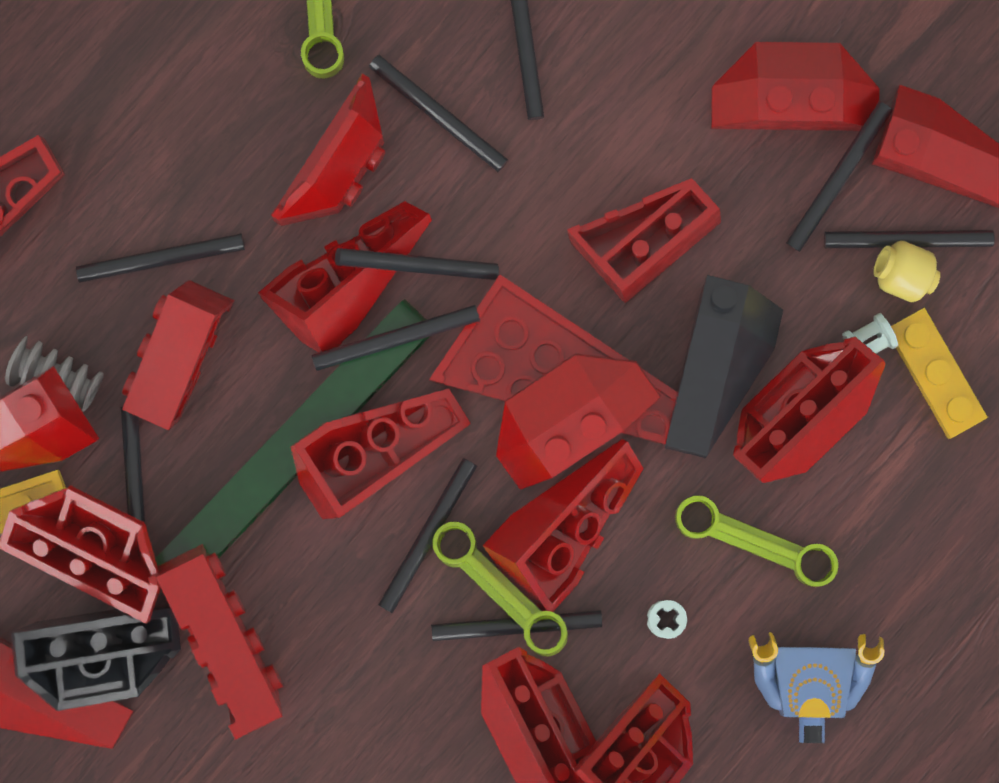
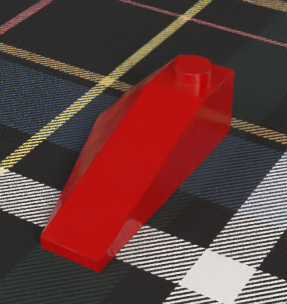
(329, 301)
(365, 451)
(28, 713)

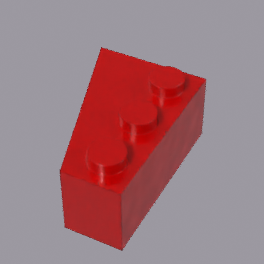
(647, 237)
(174, 353)

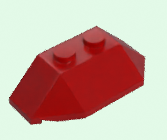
(794, 89)
(337, 162)
(807, 409)
(570, 415)
(87, 548)
(534, 719)
(645, 741)

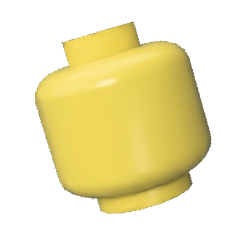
(906, 271)

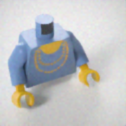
(813, 681)

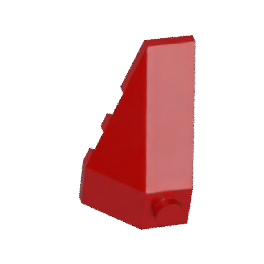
(939, 147)
(41, 423)
(552, 534)

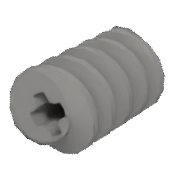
(29, 363)

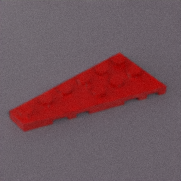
(522, 342)

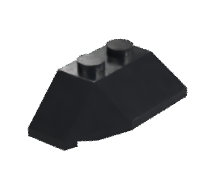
(94, 656)

